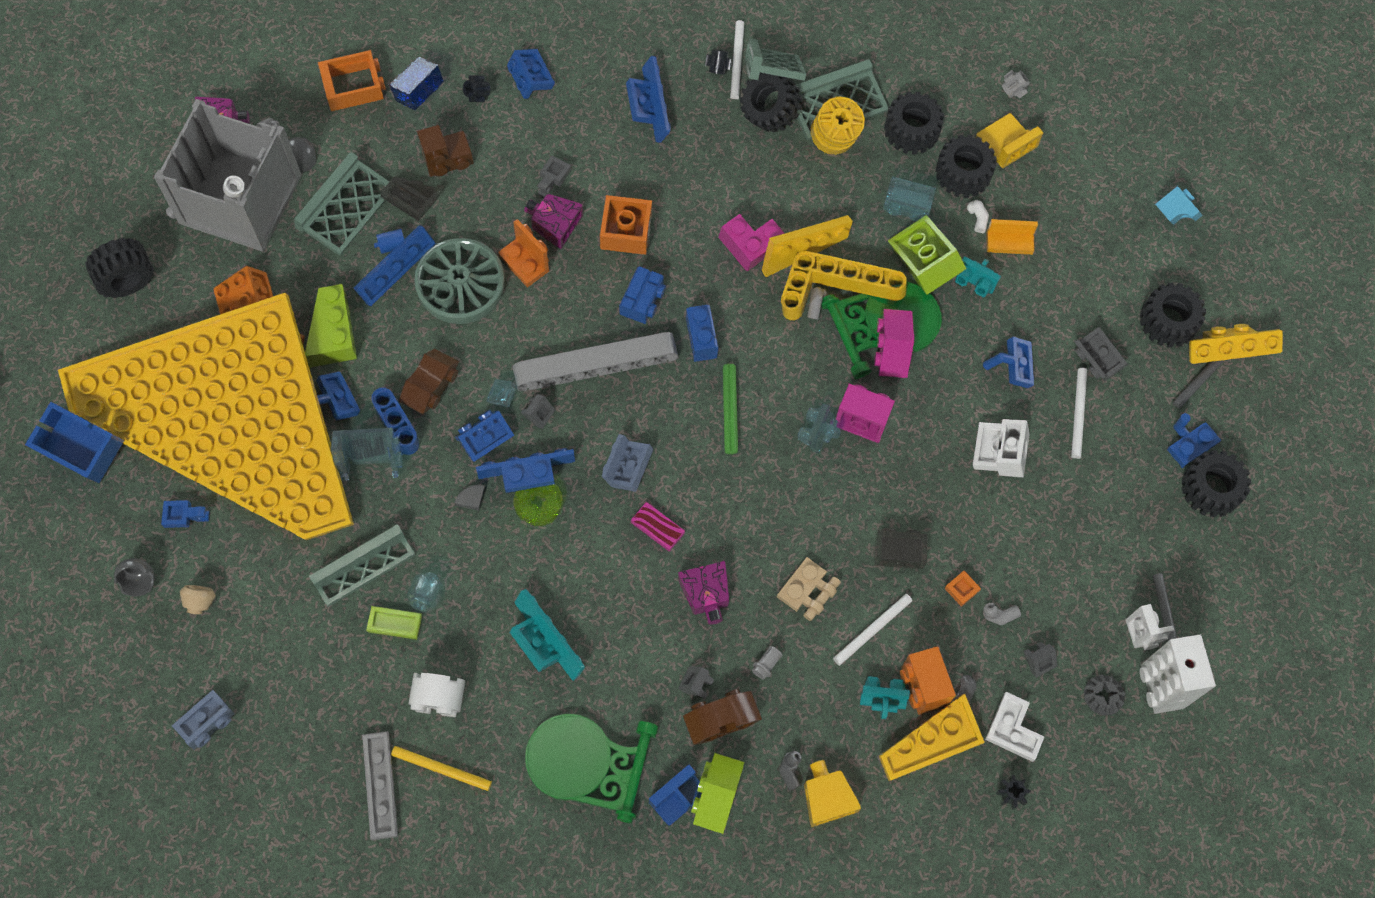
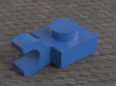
(180, 513)

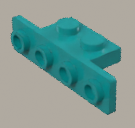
(542, 640)

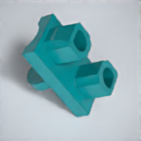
(979, 275)
(882, 698)

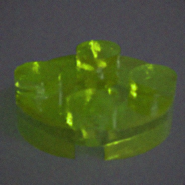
(538, 515)

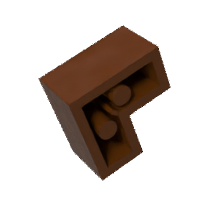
(444, 152)

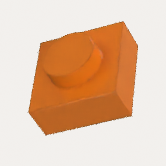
(962, 588)

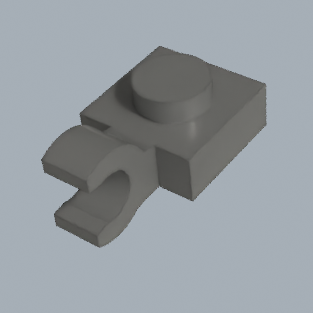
(553, 172)

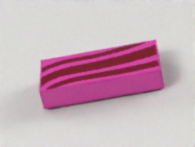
(657, 526)

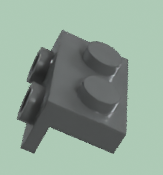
(1101, 354)

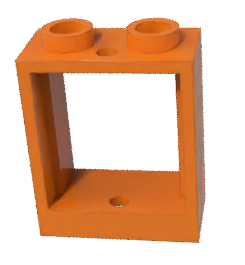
(346, 65)

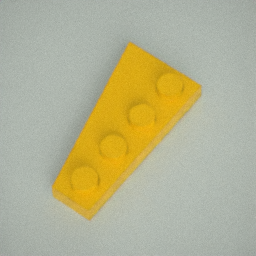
(815, 238)

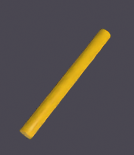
(441, 768)

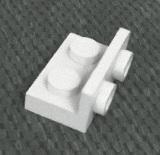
(1145, 630)

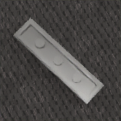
(380, 785)

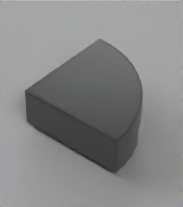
(471, 497)

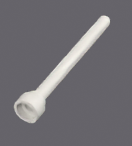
(233, 186)

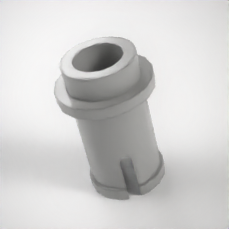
(766, 663)

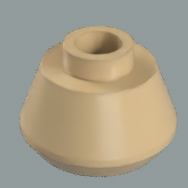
(196, 598)

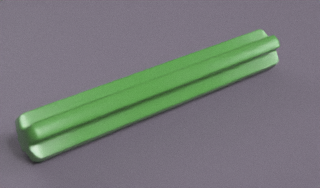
(730, 409)

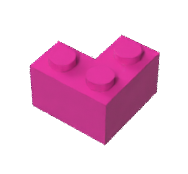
(745, 243)
(895, 343)

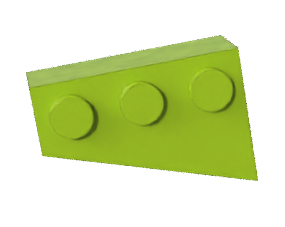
(331, 329)

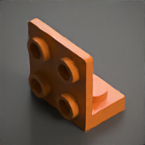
(525, 255)
(242, 289)

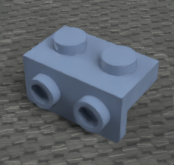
(626, 464)
(203, 720)

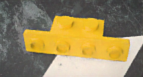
(1234, 343)

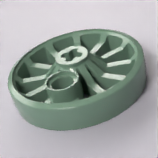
(459, 280)

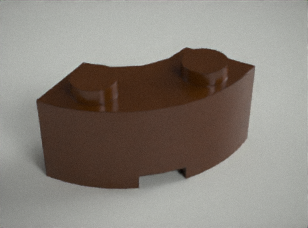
(429, 381)
(721, 716)

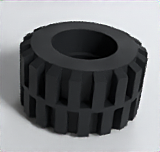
(784, 109)
(910, 137)
(960, 180)
(119, 268)
(1162, 327)
(1204, 496)

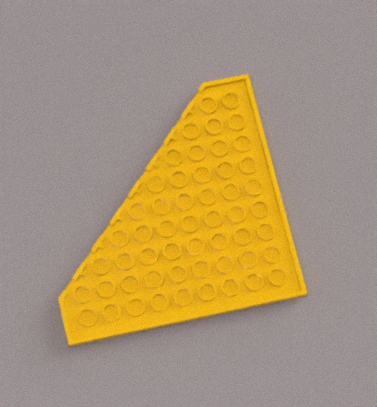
(226, 409)

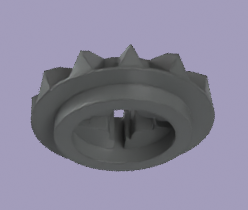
(1098, 703)

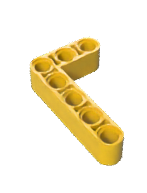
(837, 278)

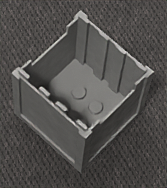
(222, 147)

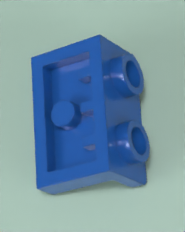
(529, 72)
(484, 434)

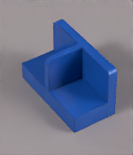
(676, 796)

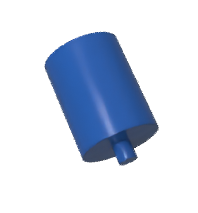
(389, 240)

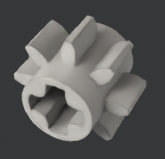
(1015, 84)

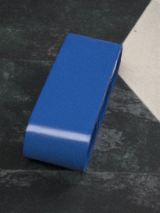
(392, 411)

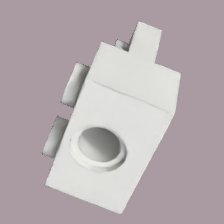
(1011, 457)

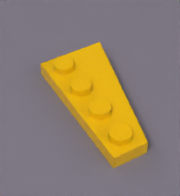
(936, 739)

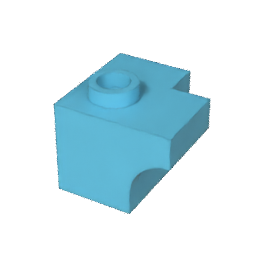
(1178, 205)

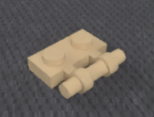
(801, 585)

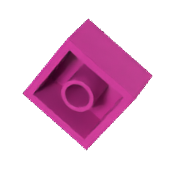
(864, 412)

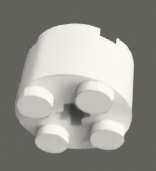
(436, 693)

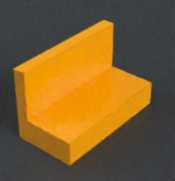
(1011, 236)

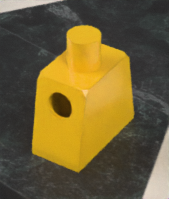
(828, 795)

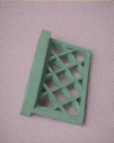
(772, 62)
(833, 81)
(326, 195)

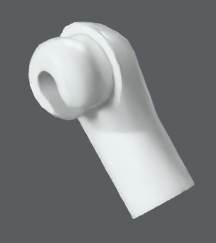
(981, 213)

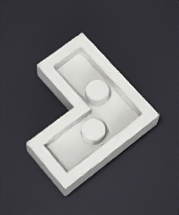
(1008, 732)

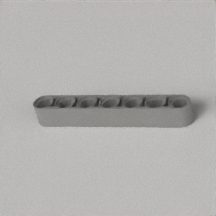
(595, 360)

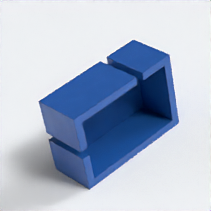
(75, 443)

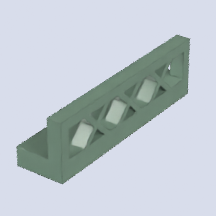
(358, 557)

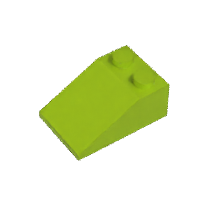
(927, 254)

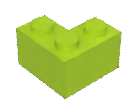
(718, 791)

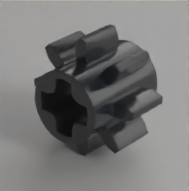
(718, 61)
(476, 88)
(1018, 786)

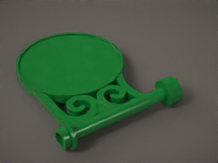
(925, 314)
(572, 758)

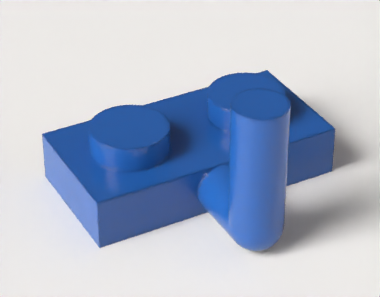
(1018, 360)
(337, 396)
(1192, 443)

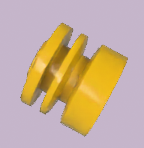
(830, 135)

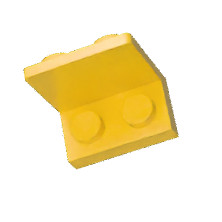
(1010, 139)

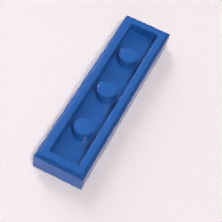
(394, 265)

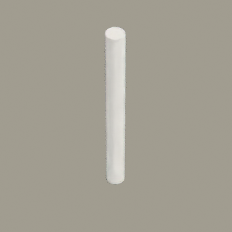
(737, 60)
(1079, 413)
(870, 631)

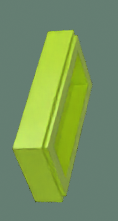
(394, 622)

